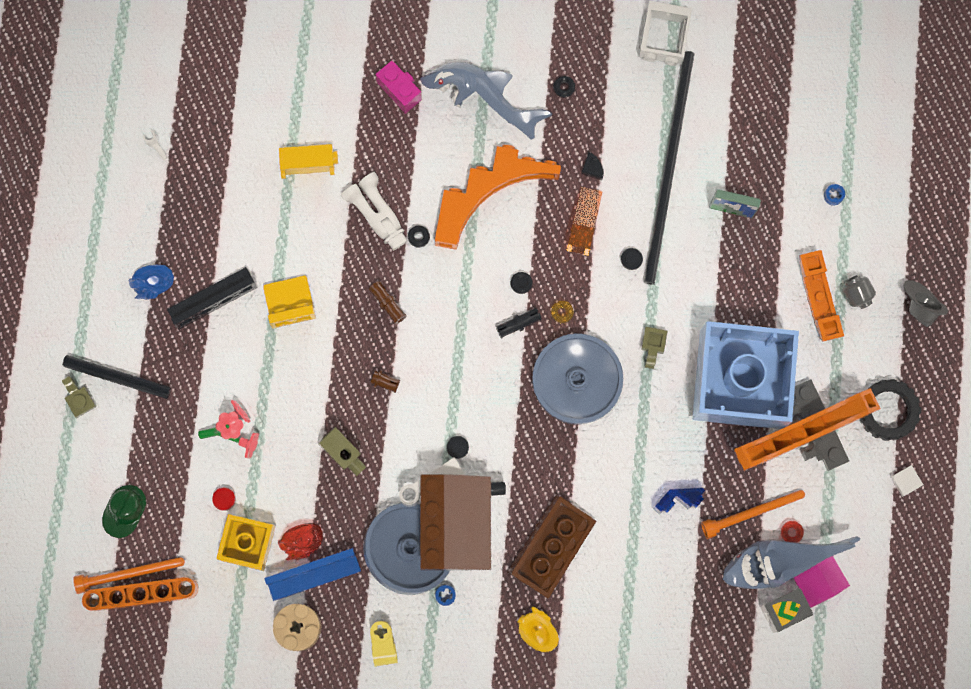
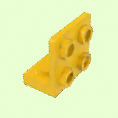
(289, 302)

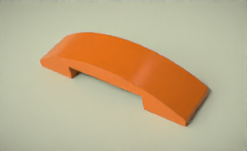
(819, 296)

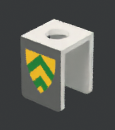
(786, 610)

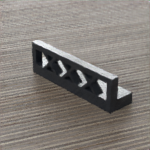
(212, 298)

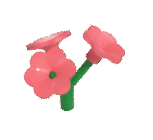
(229, 428)

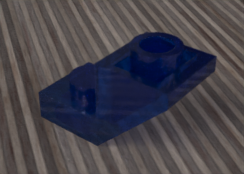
(687, 497)

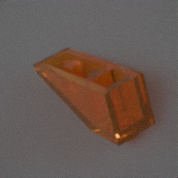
(584, 221)

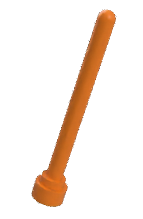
(711, 528)
(83, 583)

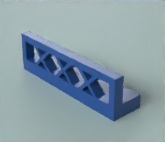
(313, 574)

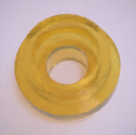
(562, 305)

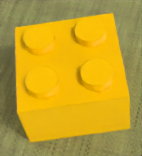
(245, 542)

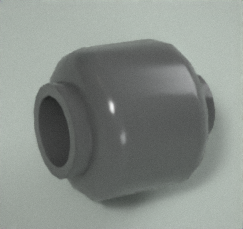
(859, 291)

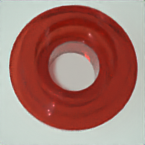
(798, 529)

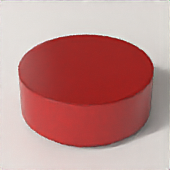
(224, 499)

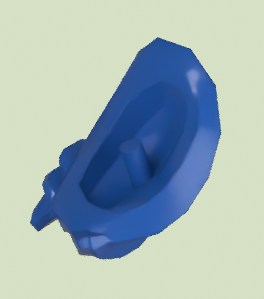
(151, 281)

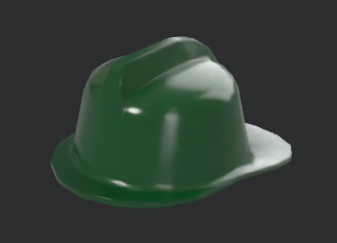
(123, 511)

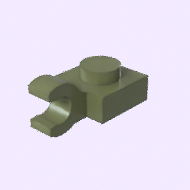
(653, 342)
(79, 399)

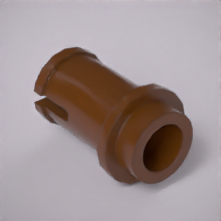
(385, 381)

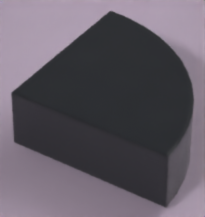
(593, 167)

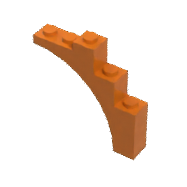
(507, 170)
(807, 429)

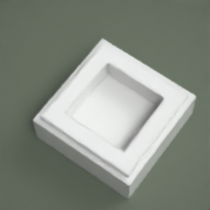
(906, 480)

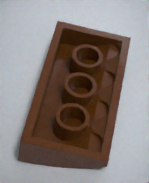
(552, 546)

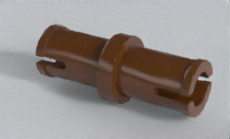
(387, 302)

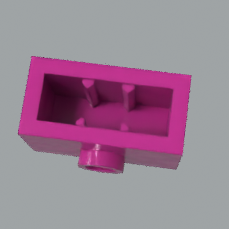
(399, 86)

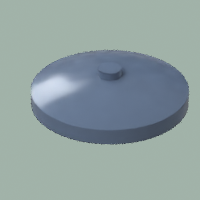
(577, 379)
(394, 551)

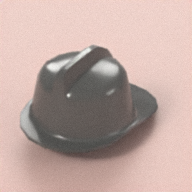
(923, 303)

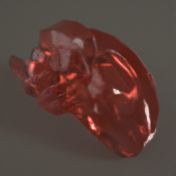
(301, 541)

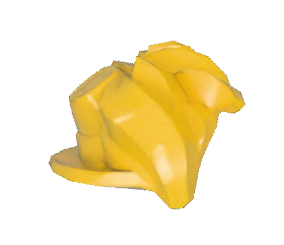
(538, 631)

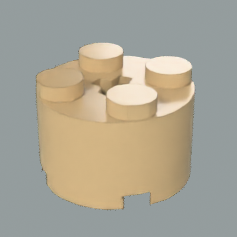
(285, 622)

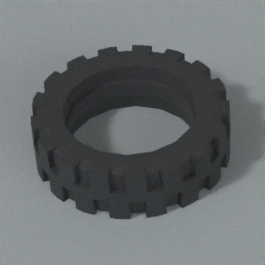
(913, 411)

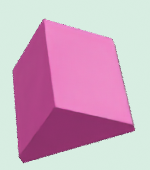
(821, 581)

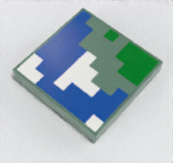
(735, 203)

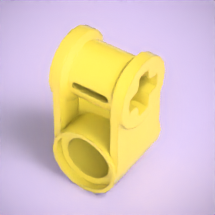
(383, 648)

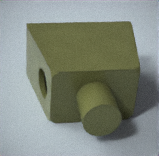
(334, 443)

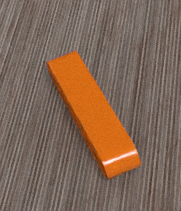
(129, 591)

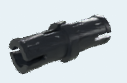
(518, 322)

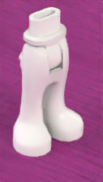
(385, 221)

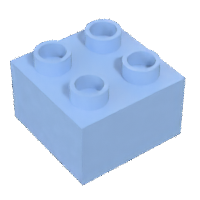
(745, 375)

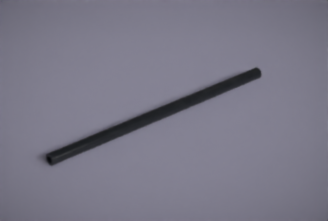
(669, 168)

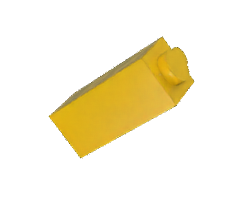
(307, 160)

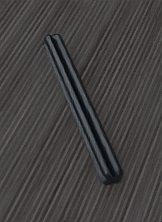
(116, 376)

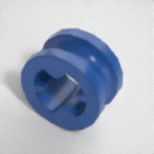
(834, 187)
(441, 589)

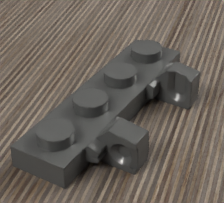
(828, 446)

